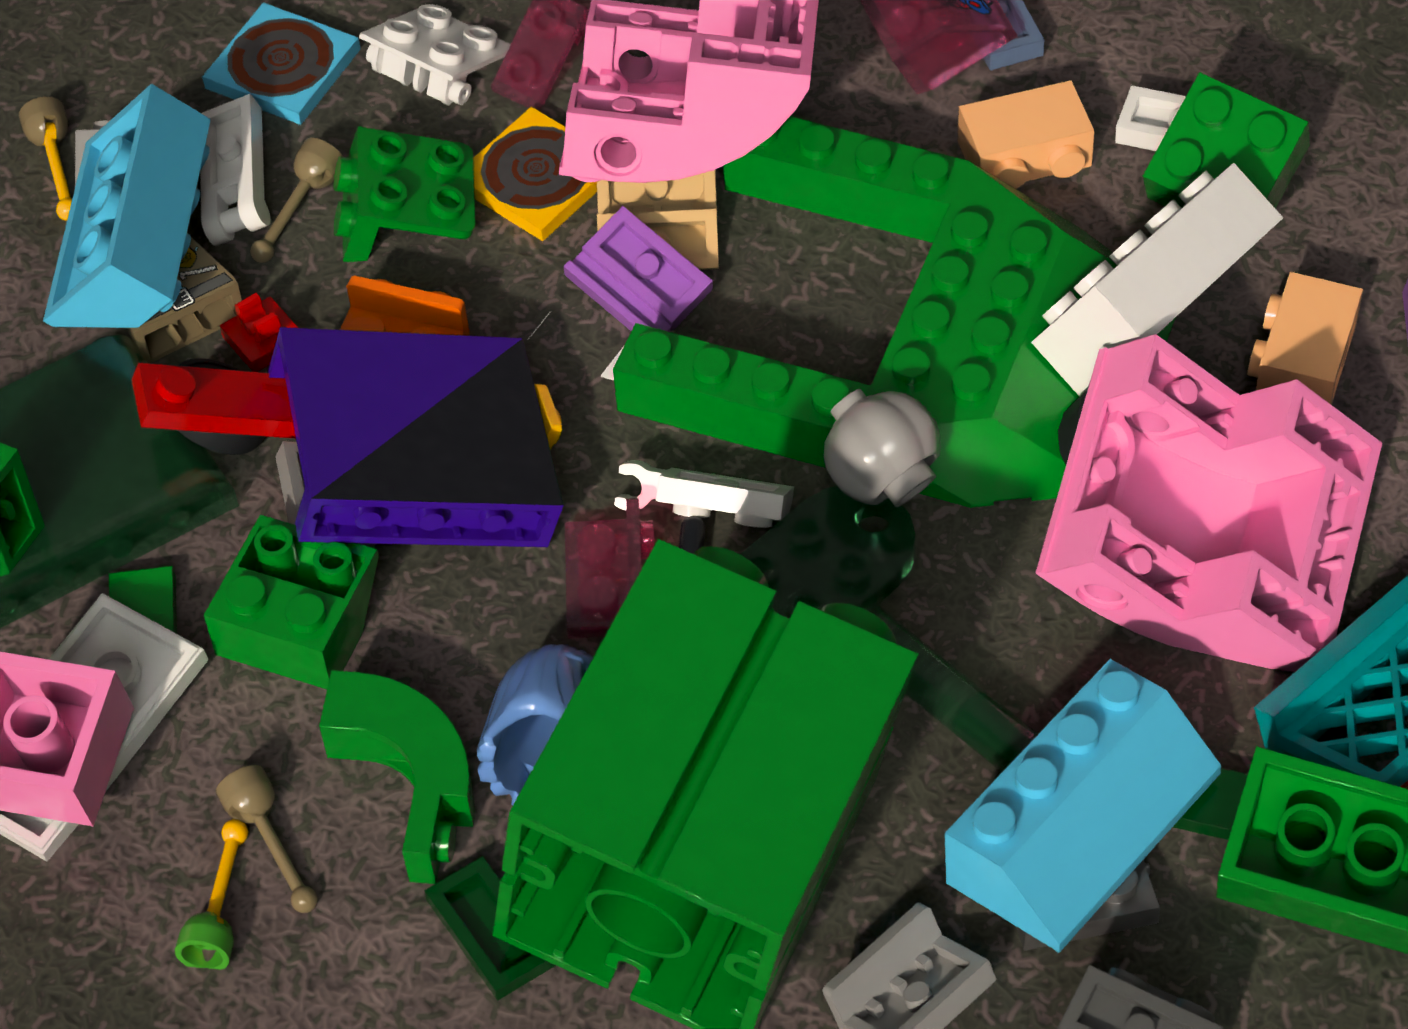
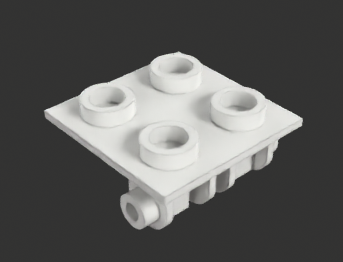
(432, 51)

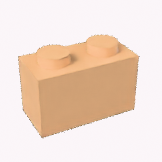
(1028, 134)
(1308, 335)

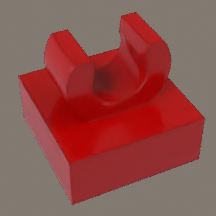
(255, 330)

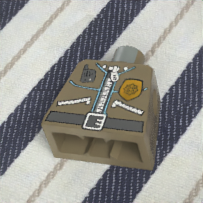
(202, 305)

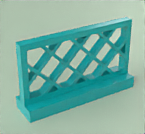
(1333, 684)

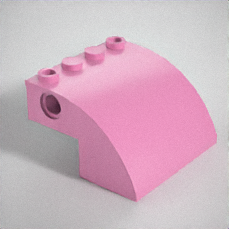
(701, 96)
(1210, 509)

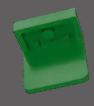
(402, 186)

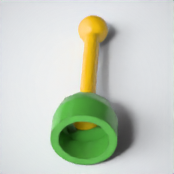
(207, 929)

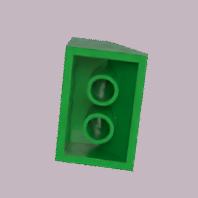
(1320, 849)

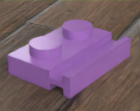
(637, 275)

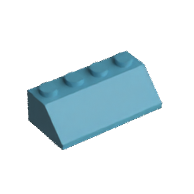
(130, 216)
(1080, 806)

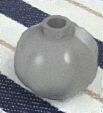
(881, 447)

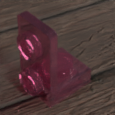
(540, 51)

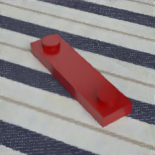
(212, 400)

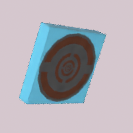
(282, 62)

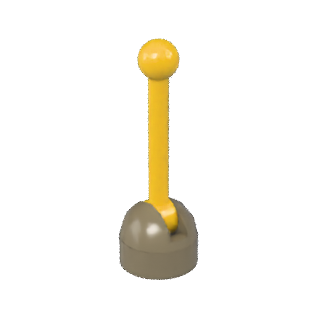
(50, 134)

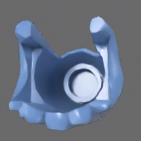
(526, 714)

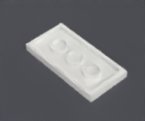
(154, 672)

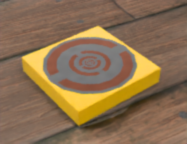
(522, 179)

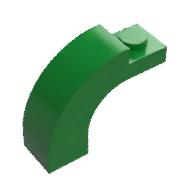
(400, 727)

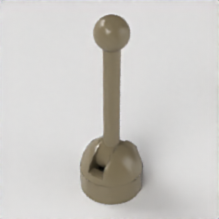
(316, 169)
(249, 798)

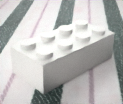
(1156, 273)

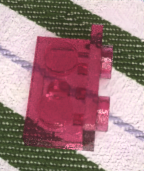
(602, 567)

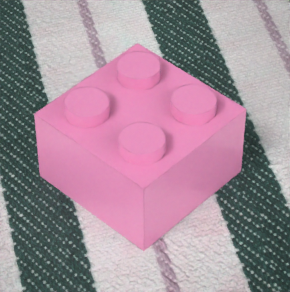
(58, 736)

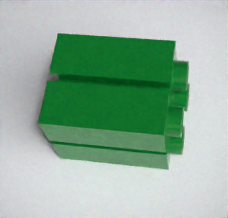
(700, 788)

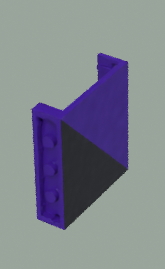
(417, 439)

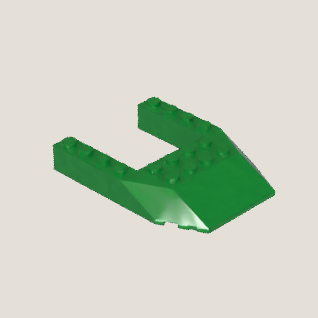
(957, 344)

